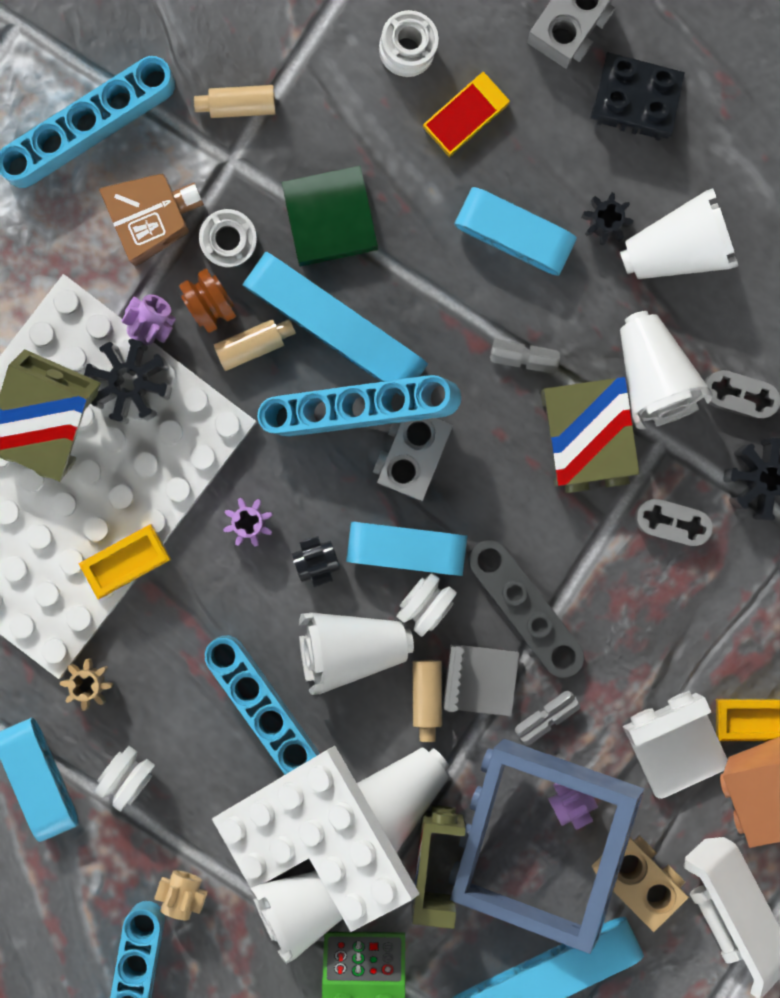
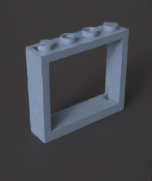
(575, 777)

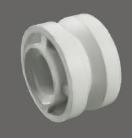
(415, 27)
(218, 221)
(426, 604)
(124, 778)

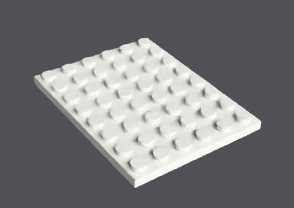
(116, 487)

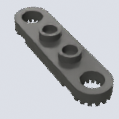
(526, 609)

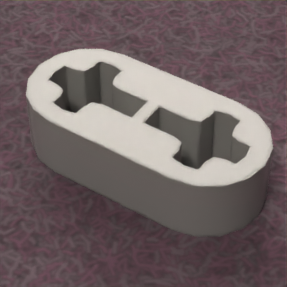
(743, 385)
(671, 532)

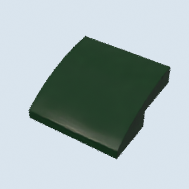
(329, 216)

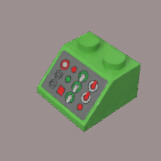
(364, 965)

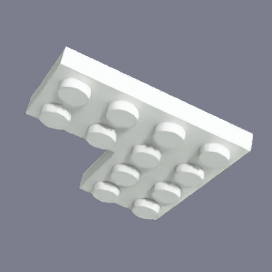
(321, 818)

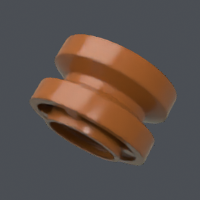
(207, 300)

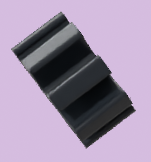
(116, 379)
(756, 488)

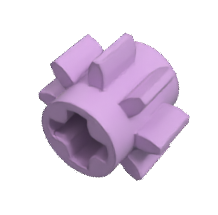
(148, 319)
(238, 516)
(572, 806)

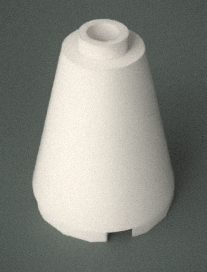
(682, 242)
(658, 372)
(350, 648)
(404, 792)
(295, 912)

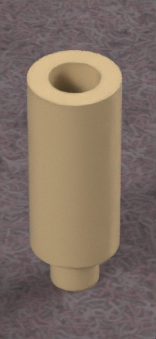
(237, 101)
(253, 343)
(427, 697)

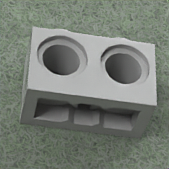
(568, 16)
(422, 457)

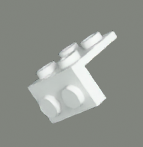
(676, 744)

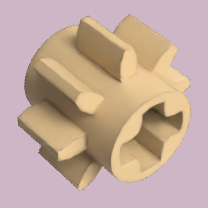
(75, 682)
(180, 895)

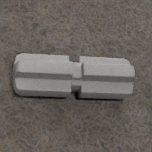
(515, 354)
(554, 712)

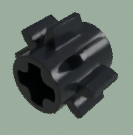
(617, 213)
(316, 561)

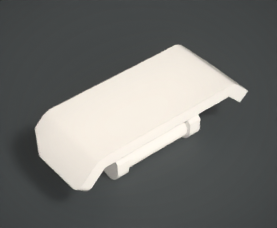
(736, 910)

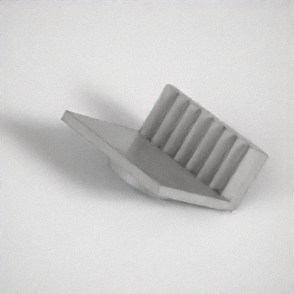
(481, 680)

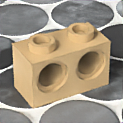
(634, 886)

